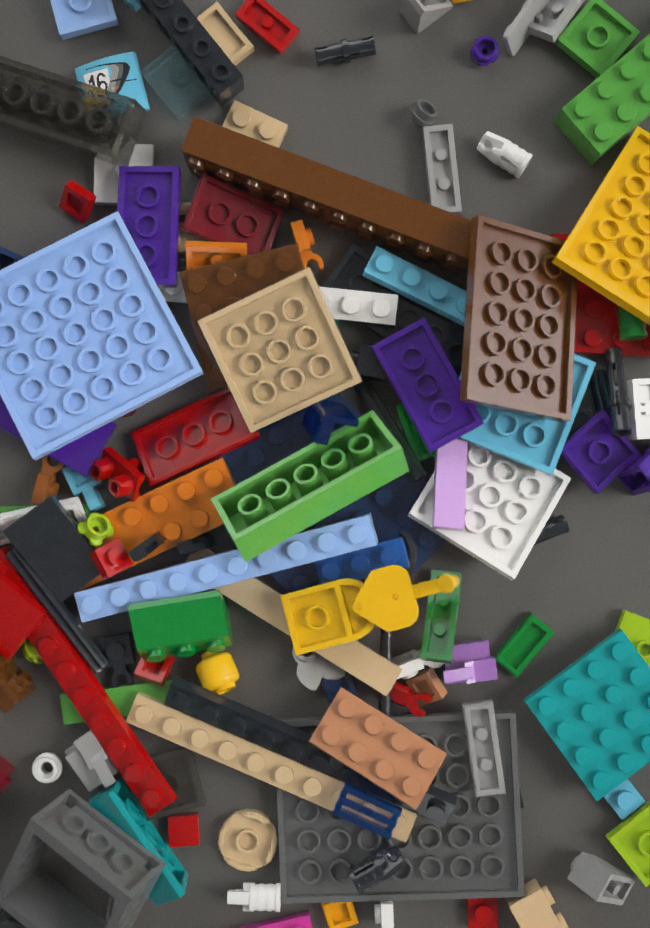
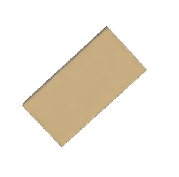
(226, 33)

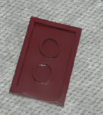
(231, 215)

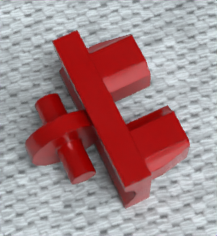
(123, 475)

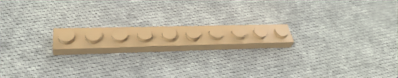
(251, 759)

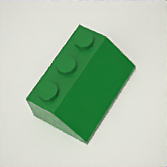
(181, 626)

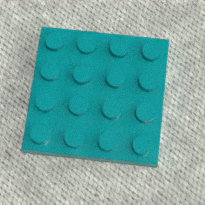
(599, 713)

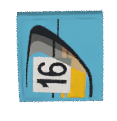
(116, 74)

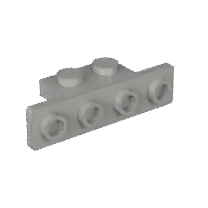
(541, 19)

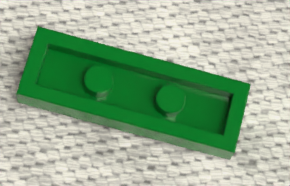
(440, 623)

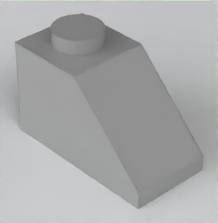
(600, 879)

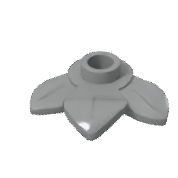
(314, 668)

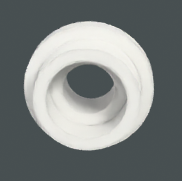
(43, 775)

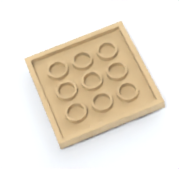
(280, 350)

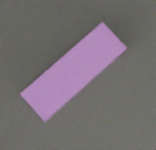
(450, 486)

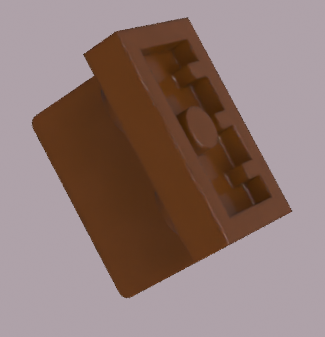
(14, 683)

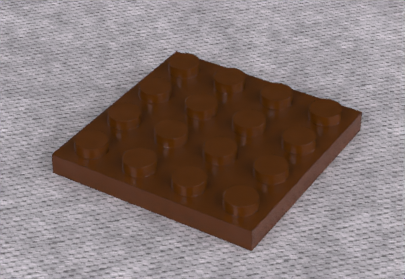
(228, 282)

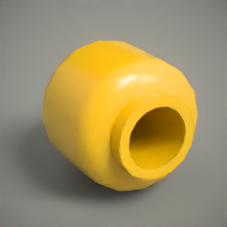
(217, 672)

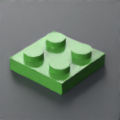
(597, 37)

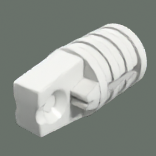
(504, 153)
(256, 897)

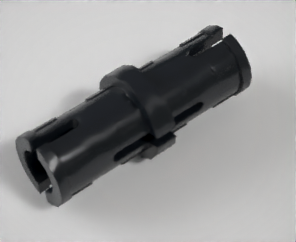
(345, 51)

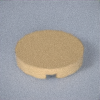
(248, 839)

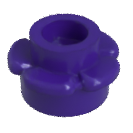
(484, 43)

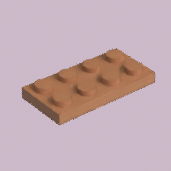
(378, 748)

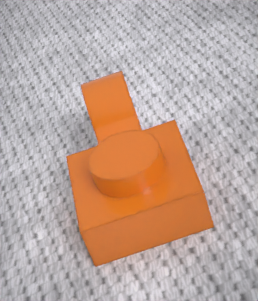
(304, 237)

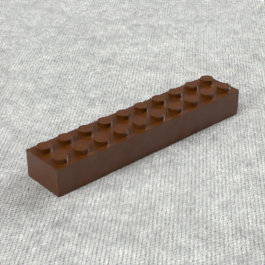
(328, 195)

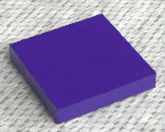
(597, 454)

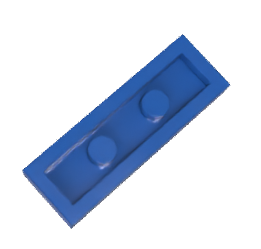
(363, 561)

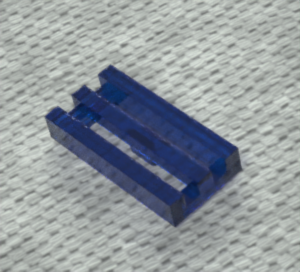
(364, 822)

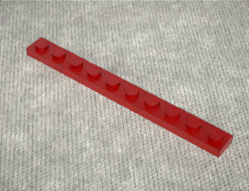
(96, 707)

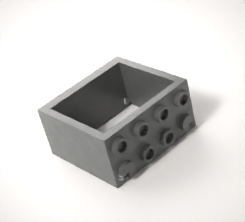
(94, 848)

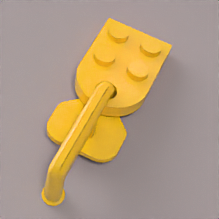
(351, 608)

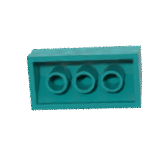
(124, 810)

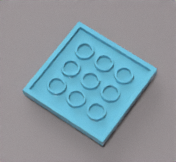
(529, 438)

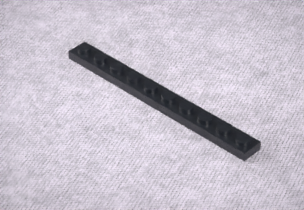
(288, 742)

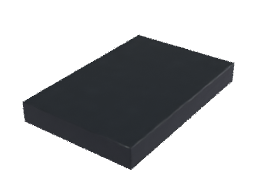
(54, 548)

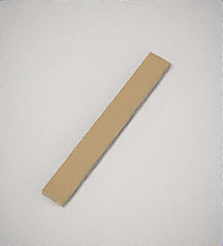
(349, 656)

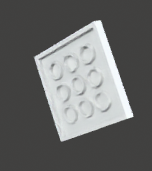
(502, 510)

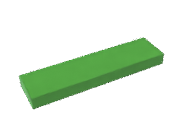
(121, 696)

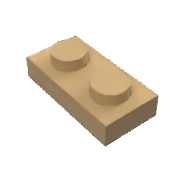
(255, 124)

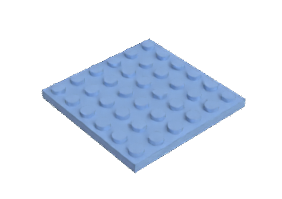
(85, 337)

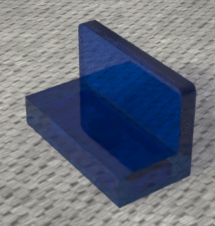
(322, 416)

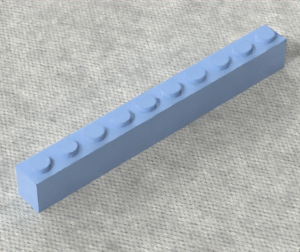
(226, 568)

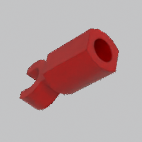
(404, 696)

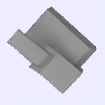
(91, 762)

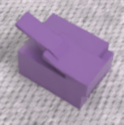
(470, 663)

